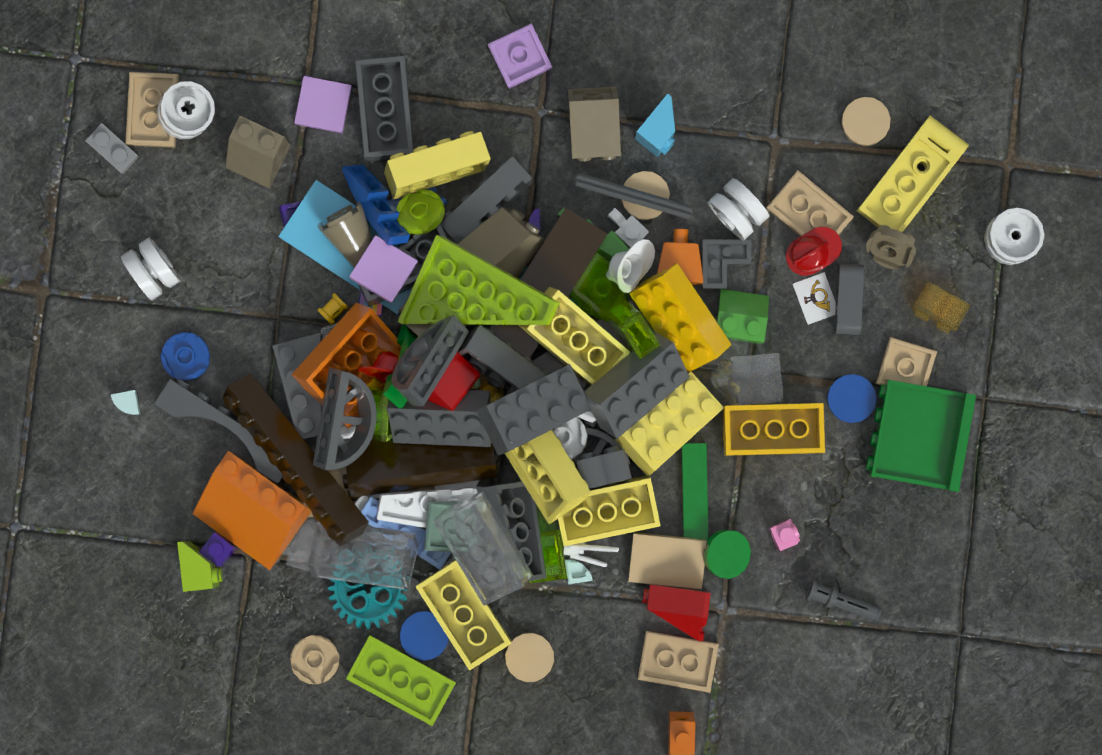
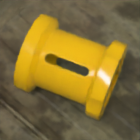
(333, 309)

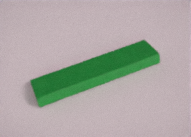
(695, 491)

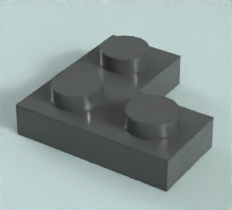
(719, 254)

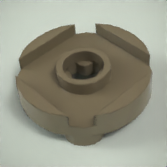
(902, 243)

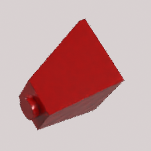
(680, 607)

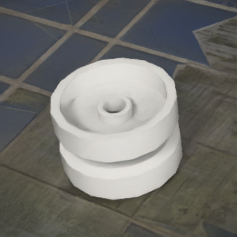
(189, 96)
(738, 209)
(1026, 228)
(150, 268)

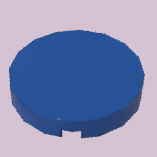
(185, 356)
(851, 398)
(423, 636)

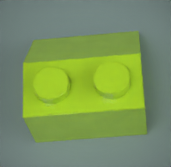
(196, 569)

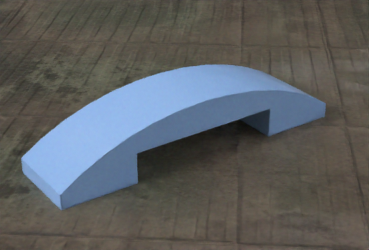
(435, 558)

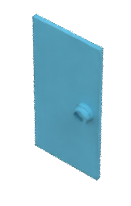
(306, 237)

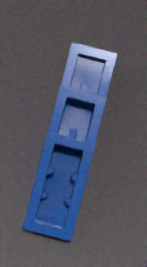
(377, 208)

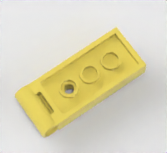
(903, 186)

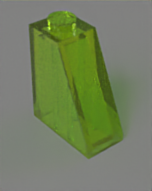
(632, 328)

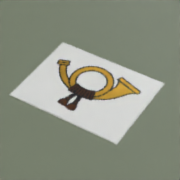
(815, 298)

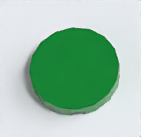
(727, 553)

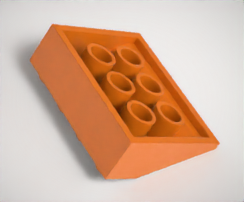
(349, 345)
(250, 510)

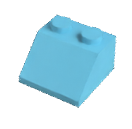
(658, 129)

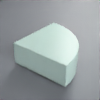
(127, 402)
(577, 572)

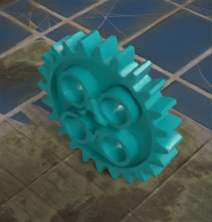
(373, 610)

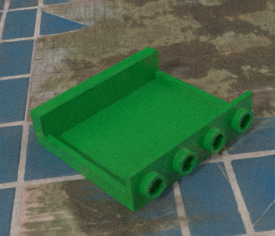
(921, 435)

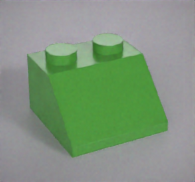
(743, 315)

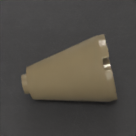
(348, 232)

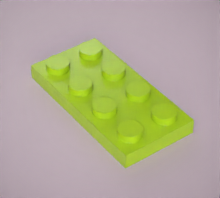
(401, 680)

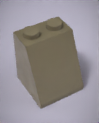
(594, 123)
(256, 152)
(505, 241)

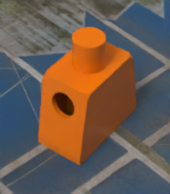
(683, 253)
(681, 733)

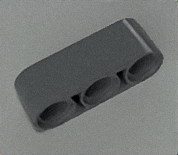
(849, 299)

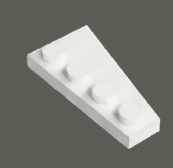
(412, 506)

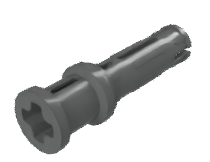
(832, 597)

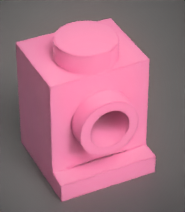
(784, 535)

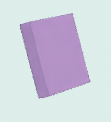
(520, 56)
(323, 104)
(383, 269)

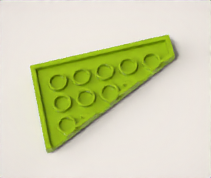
(472, 291)

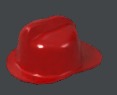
(813, 251)
(382, 366)

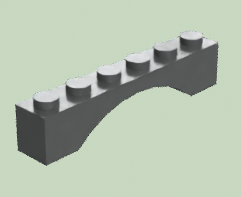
(182, 403)

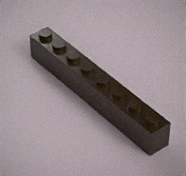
(294, 460)

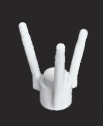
(576, 549)

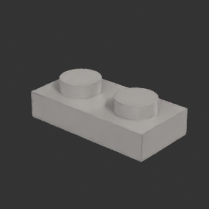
(112, 148)

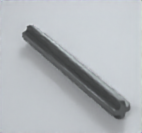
(633, 196)

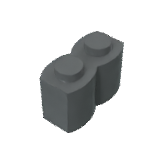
(604, 468)

